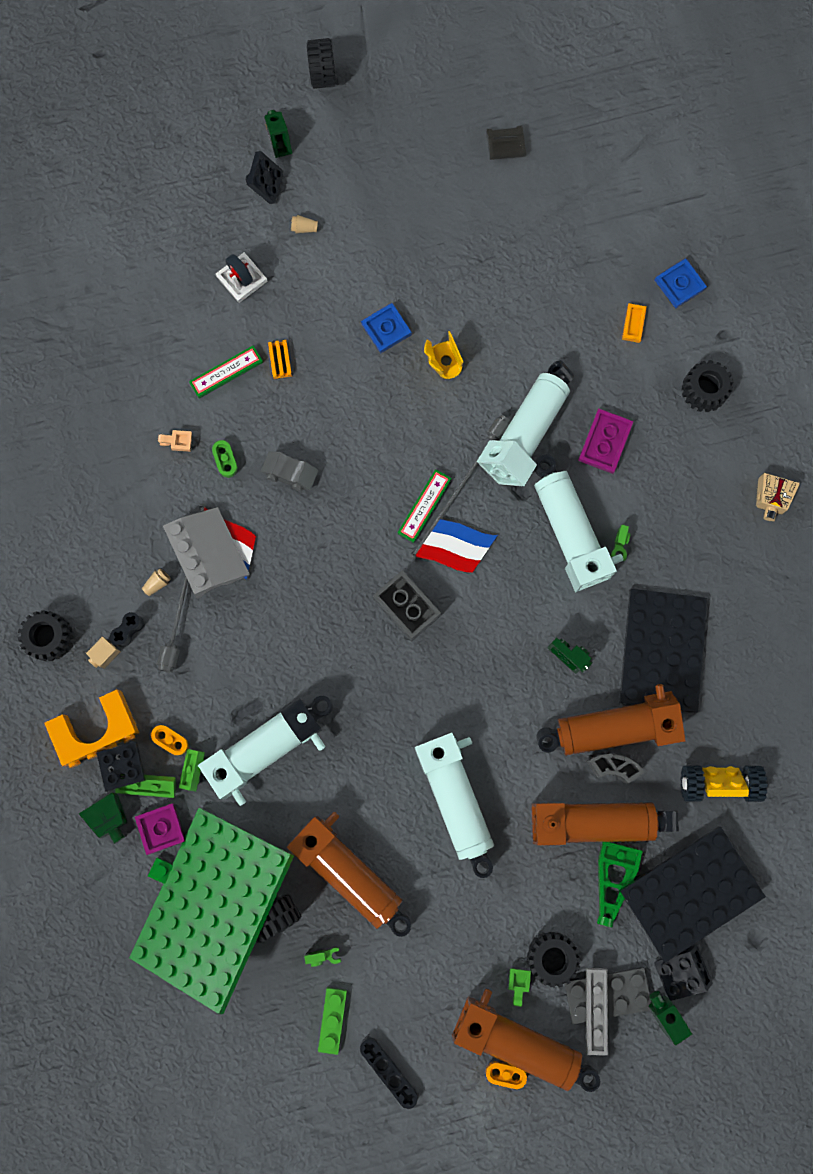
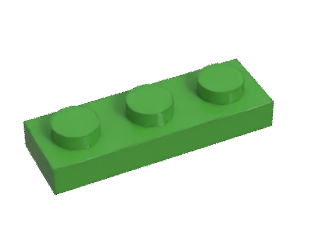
(153, 786)
(332, 1021)

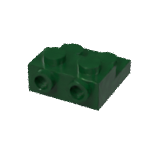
(574, 659)

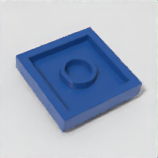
(680, 283)
(386, 328)

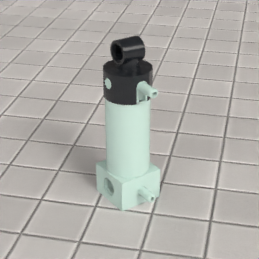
(263, 747)

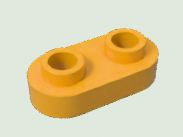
(170, 740)
(505, 1074)

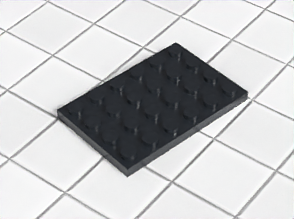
(663, 647)
(692, 894)

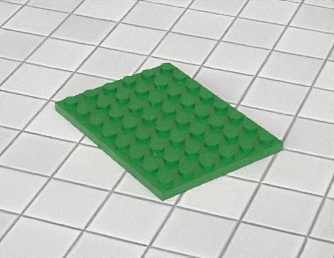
(211, 909)

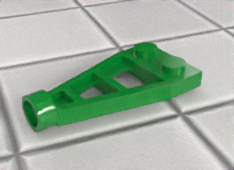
(621, 856)

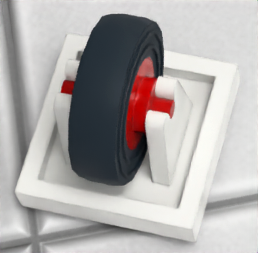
(241, 276)

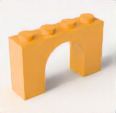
(120, 728)

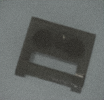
(506, 147)

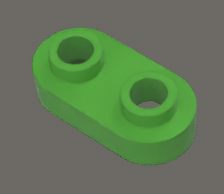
(225, 459)

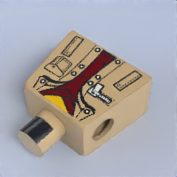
(775, 495)

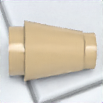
(303, 225)
(156, 582)

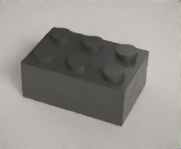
(407, 605)

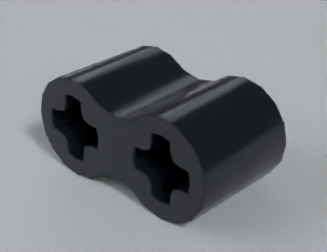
(126, 629)

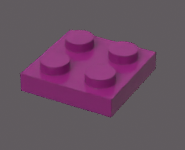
(160, 829)

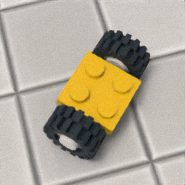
(723, 783)

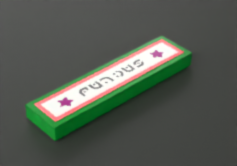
(226, 372)
(424, 506)

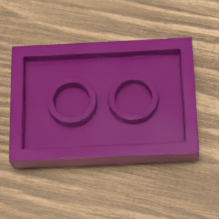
(605, 441)

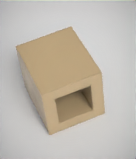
(102, 653)

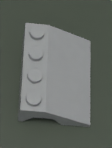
(206, 551)

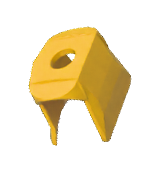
(443, 349)

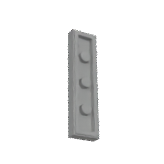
(596, 1011)

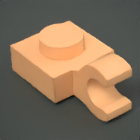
(179, 440)

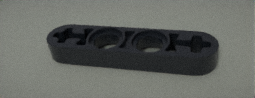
(390, 1071)

